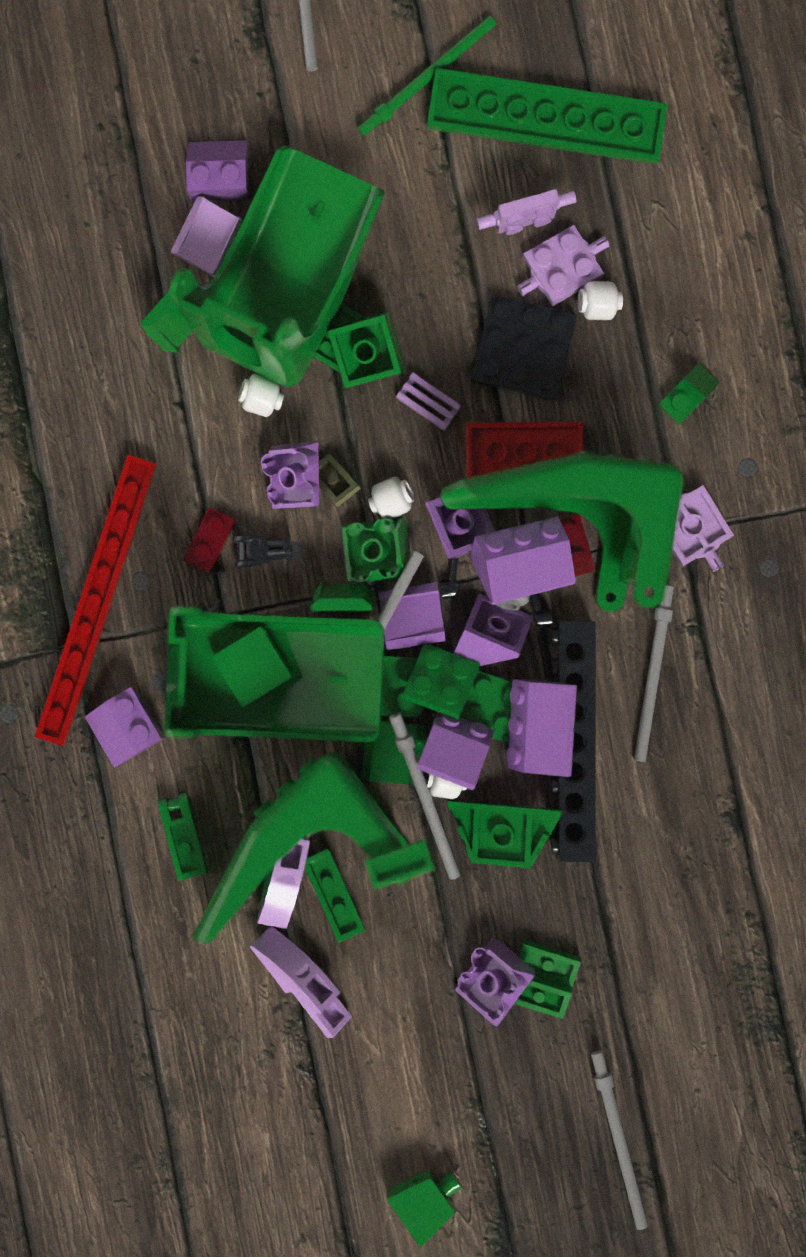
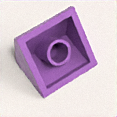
(458, 527)

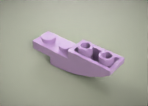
(282, 887)
(303, 978)

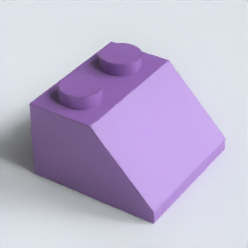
(218, 170)
(125, 726)
(455, 750)

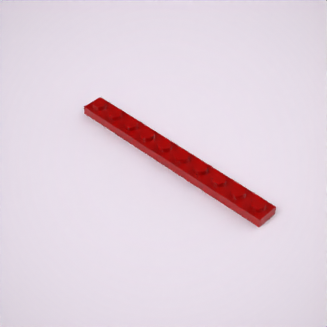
(95, 600)

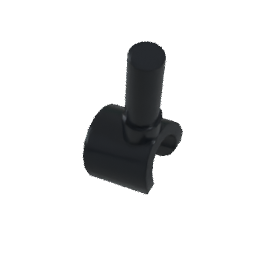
(449, 589)
(542, 618)

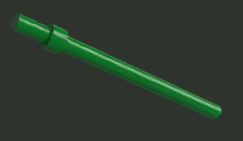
(383, 112)

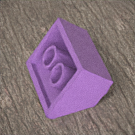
(523, 560)
(541, 727)

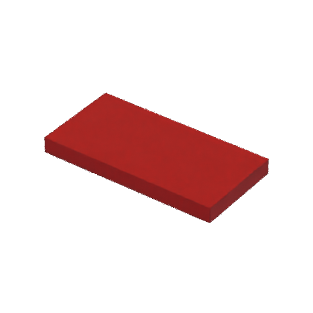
(515, 444)

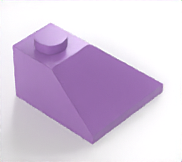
(492, 633)

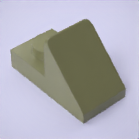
(335, 481)

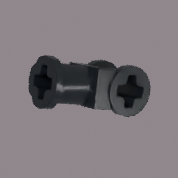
(260, 550)

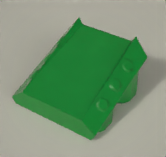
(166, 325)
(376, 549)
(342, 598)
(382, 759)

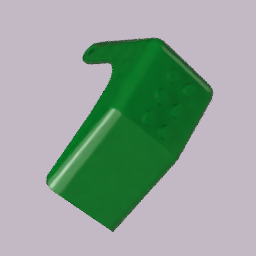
(283, 268)
(624, 499)
(328, 698)
(322, 799)

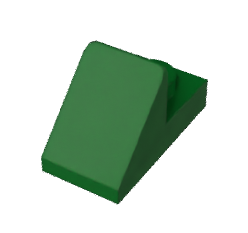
(688, 394)

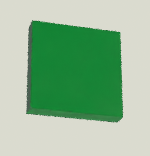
(252, 666)

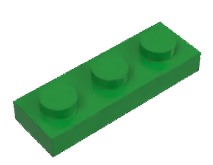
(333, 895)

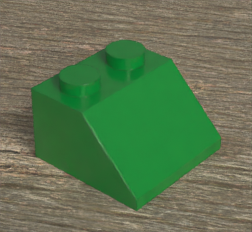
(367, 349)

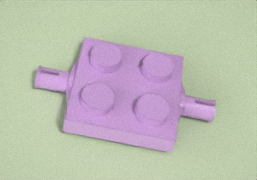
(527, 211)
(563, 265)
(699, 529)

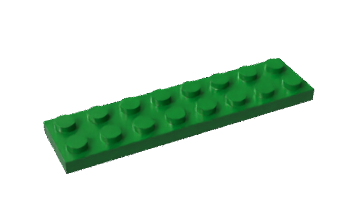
(547, 116)

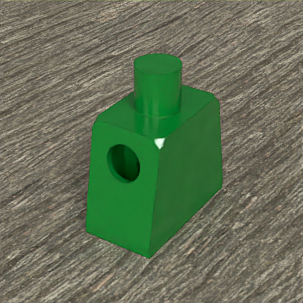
(424, 1203)

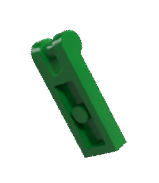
(182, 837)

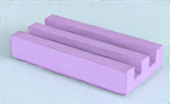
(407, 387)

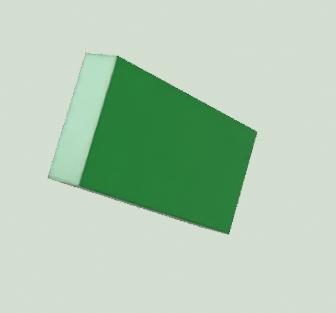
(399, 864)

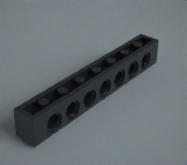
(584, 845)

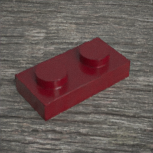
(209, 540)
(579, 545)

